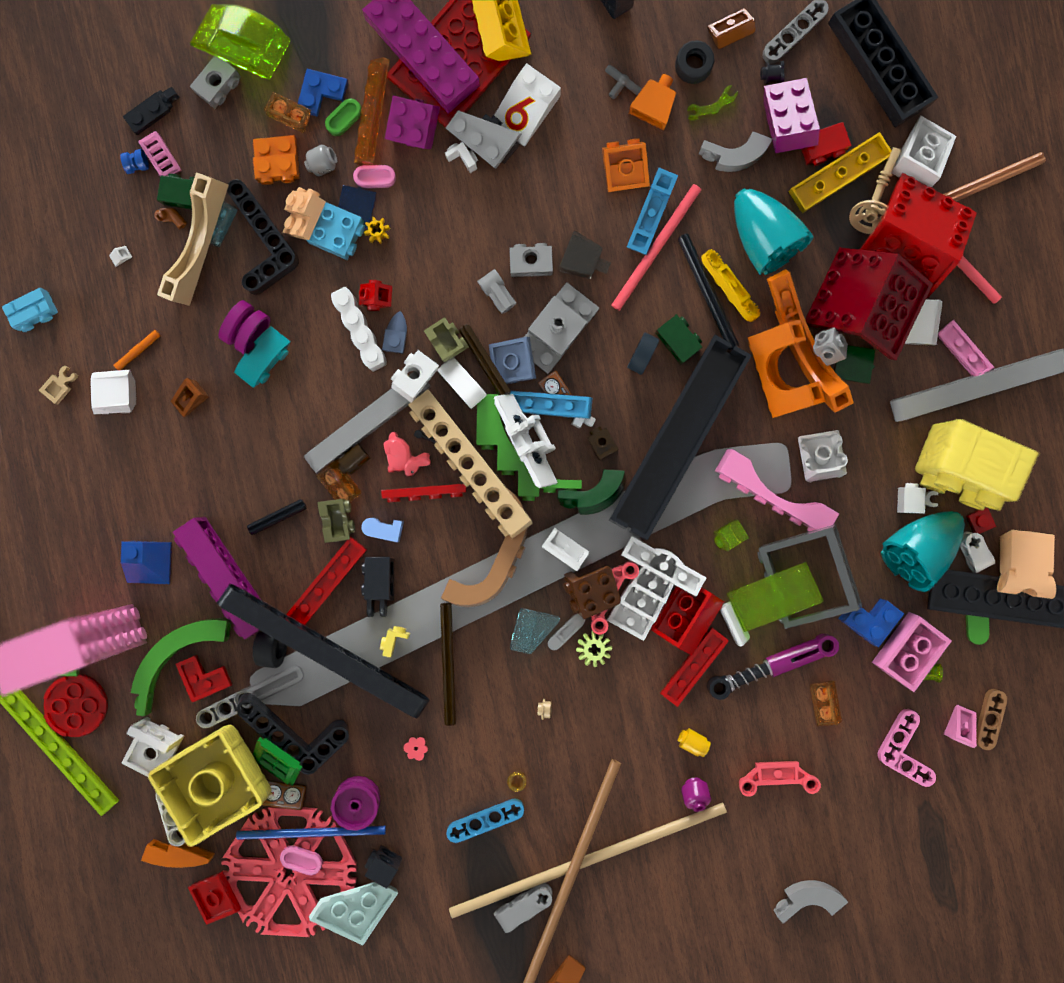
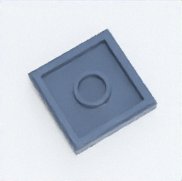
(513, 359)

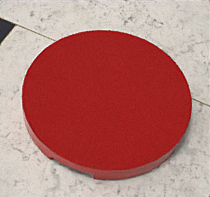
(75, 705)

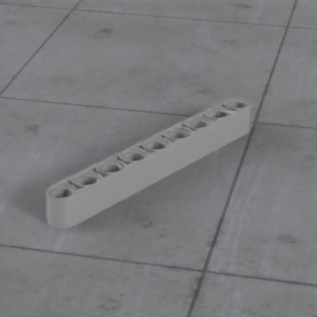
(978, 386)

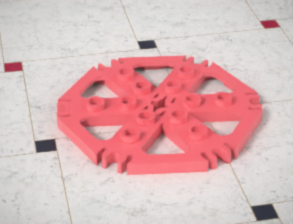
(268, 869)

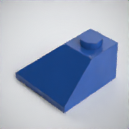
(146, 561)

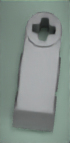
(523, 907)

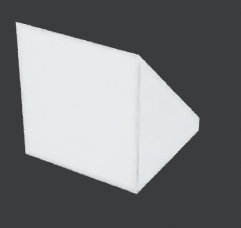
(120, 255)

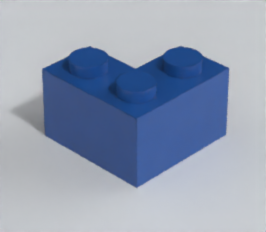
(874, 625)

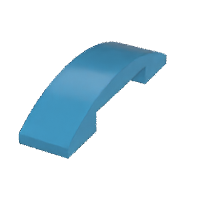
(652, 211)

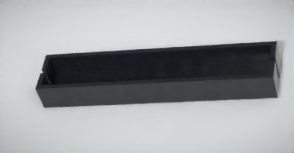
(680, 438)

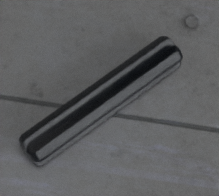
(276, 517)

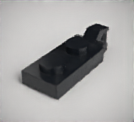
(151, 110)

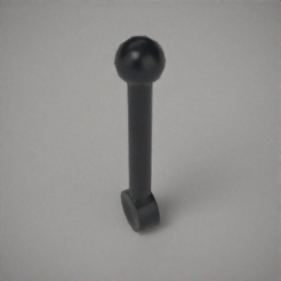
(418, 434)

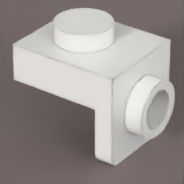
(467, 157)

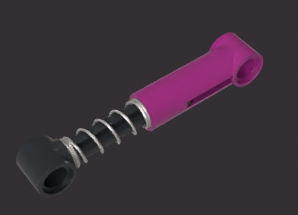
(776, 664)

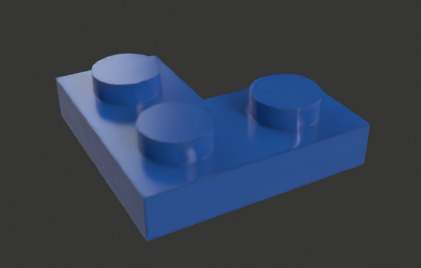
(320, 85)

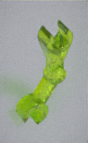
(715, 107)

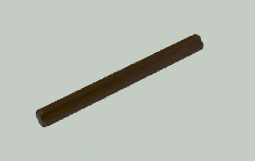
(448, 663)

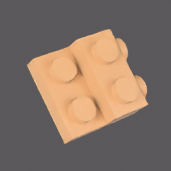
(305, 211)

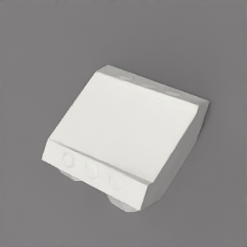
(926, 325)
(113, 392)
(822, 456)

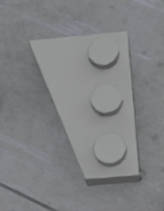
(483, 137)

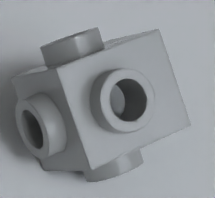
(830, 346)

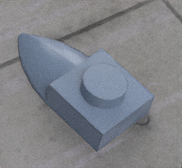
(395, 334)

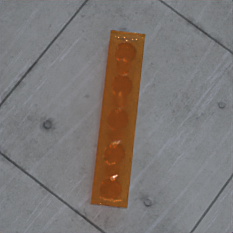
(371, 111)

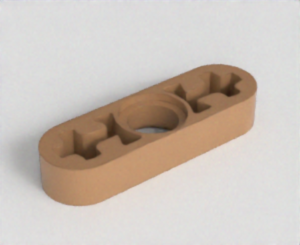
(1001, 706)

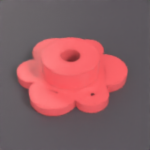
(418, 753)

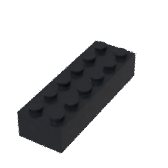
(882, 60)

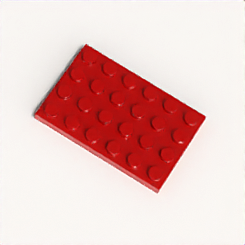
(460, 29)

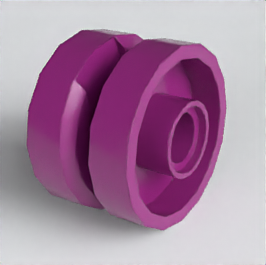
(243, 326)
(352, 815)

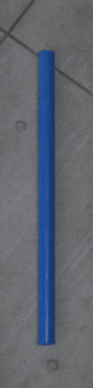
(309, 832)

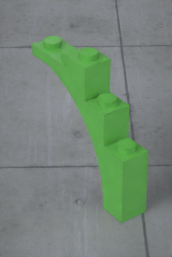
(491, 434)

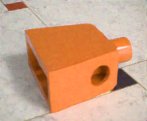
(654, 102)

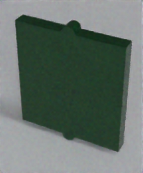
(857, 365)

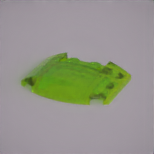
(241, 38)

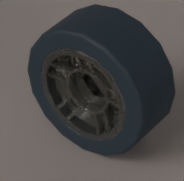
(643, 353)

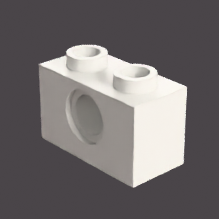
(409, 387)

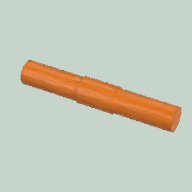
(137, 350)

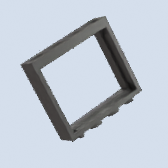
(841, 563)

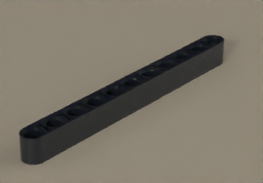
(322, 650)

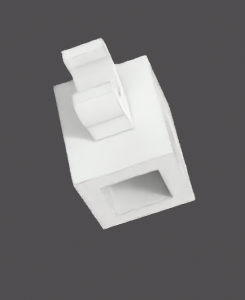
(913, 499)

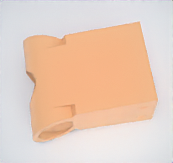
(1027, 564)

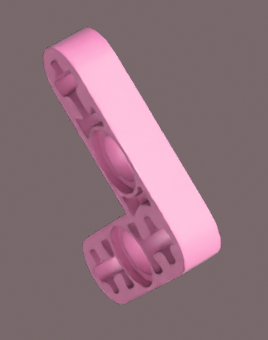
(898, 755)

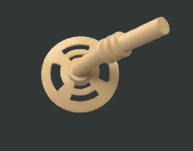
(871, 206)

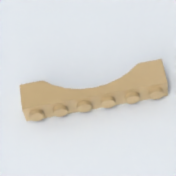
(181, 279)

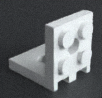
(146, 736)

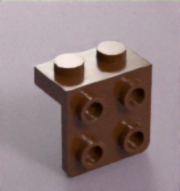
(592, 592)

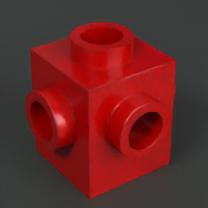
(375, 295)

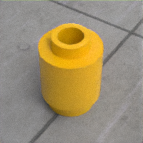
(694, 742)

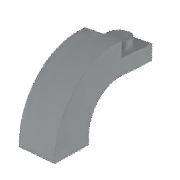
(738, 158)
(809, 893)

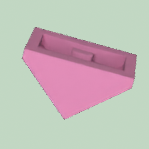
(962, 726)

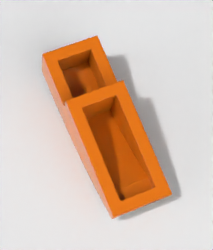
(175, 856)

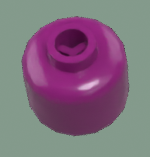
(696, 794)

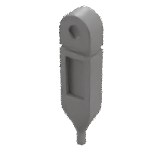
(566, 632)

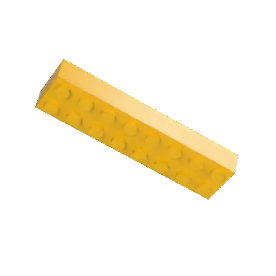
(840, 172)

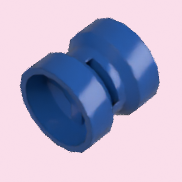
(134, 161)

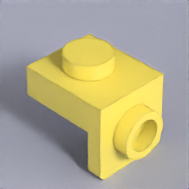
(388, 642)

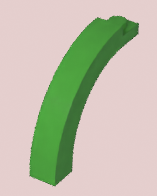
(150, 668)

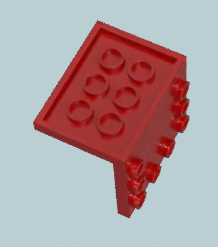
(923, 229)

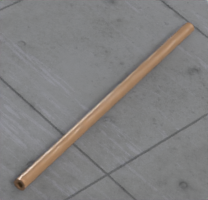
(572, 871)

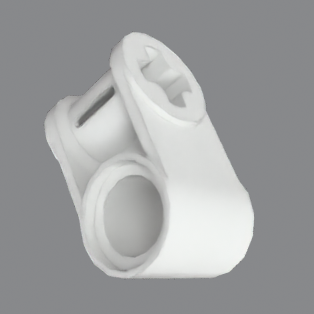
(977, 554)

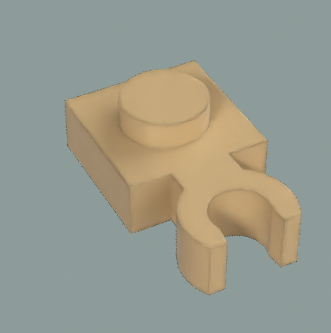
(56, 387)

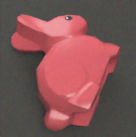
(400, 456)

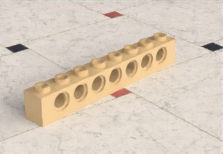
(426, 404)

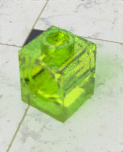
(730, 535)

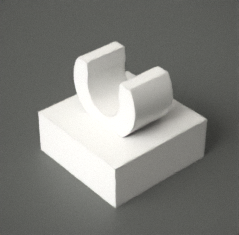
(577, 422)

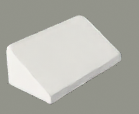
(733, 624)

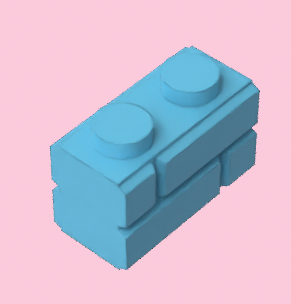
(29, 310)

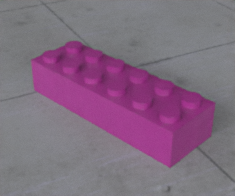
(422, 50)
(214, 565)

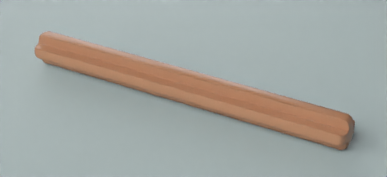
(997, 177)

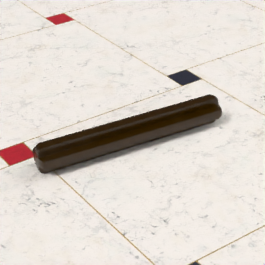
(484, 360)

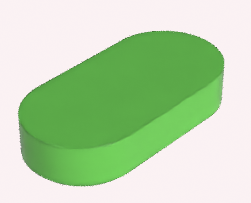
(343, 117)
(977, 629)

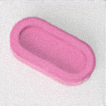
(374, 176)
(301, 860)

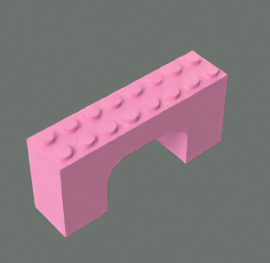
(68, 646)

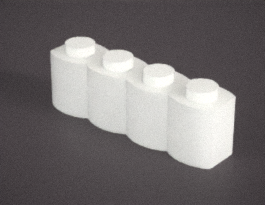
(360, 333)

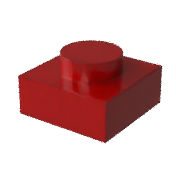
(981, 521)

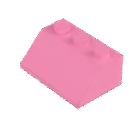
(911, 651)

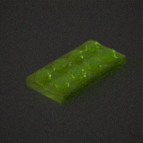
(775, 597)

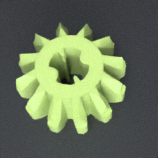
(588, 653)

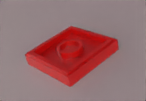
(214, 897)

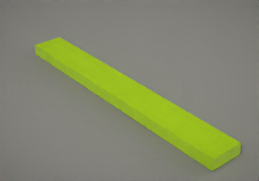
(59, 751)

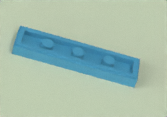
(554, 404)

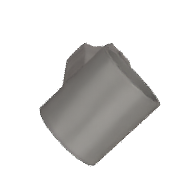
(494, 288)

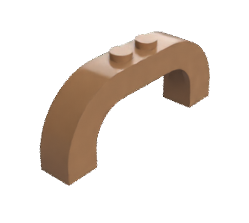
(502, 569)

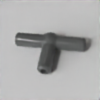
(623, 80)

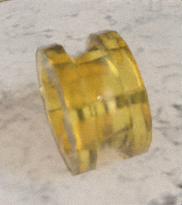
(511, 779)

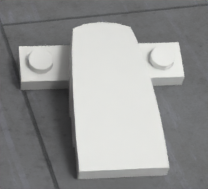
(651, 588)

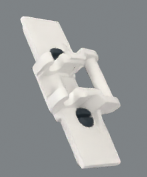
(531, 453)

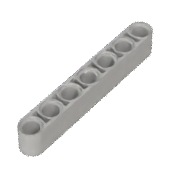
(358, 428)

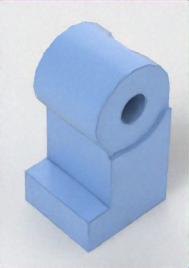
(374, 528)

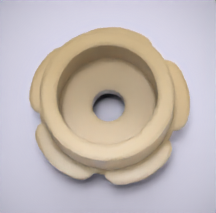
(544, 709)

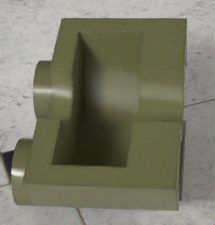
(445, 339)
(336, 520)

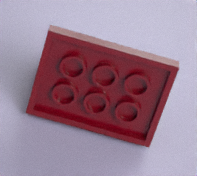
(871, 298)

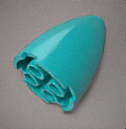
(768, 230)
(924, 548)

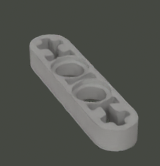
(794, 30)

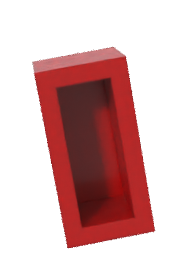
(832, 143)

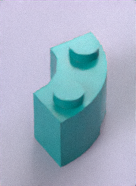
(267, 351)

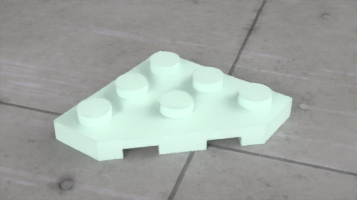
(354, 911)

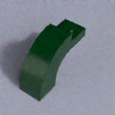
(597, 498)

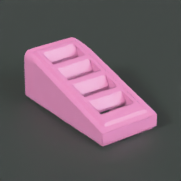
(151, 140)

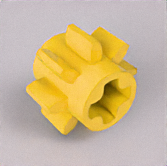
(376, 224)

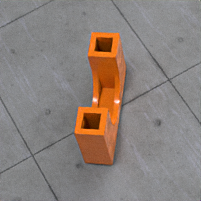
(766, 352)

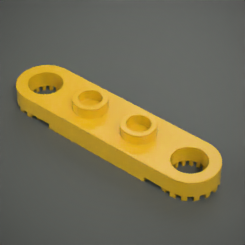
(730, 285)

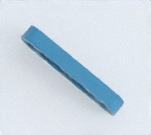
(487, 824)

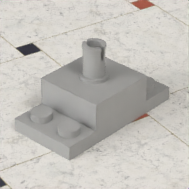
(559, 326)

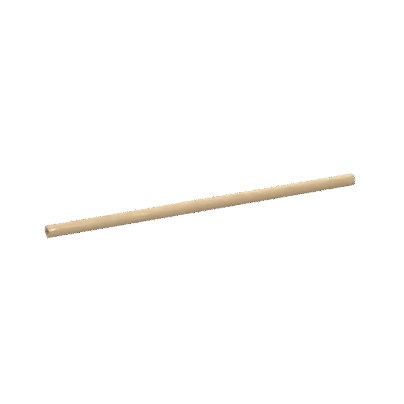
(588, 860)

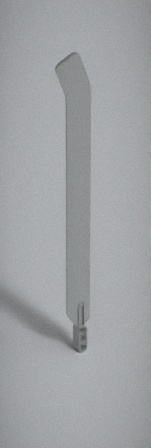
(304, 680)

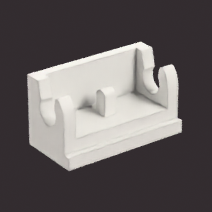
(565, 549)

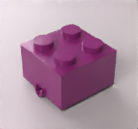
(412, 122)

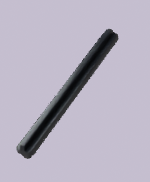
(707, 290)

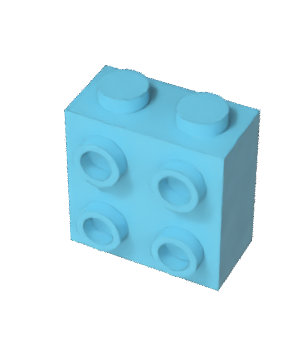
(337, 231)

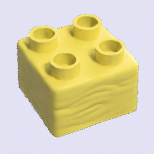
(976, 463)
(210, 784)

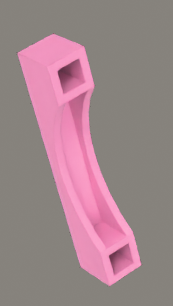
(740, 470)

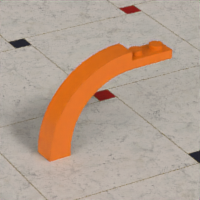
(835, 390)

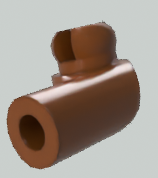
(170, 215)

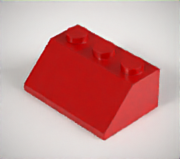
(687, 618)

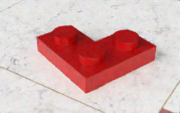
(197, 682)

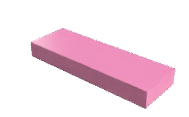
(964, 349)

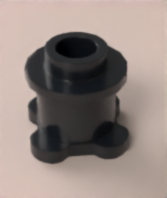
(772, 73)

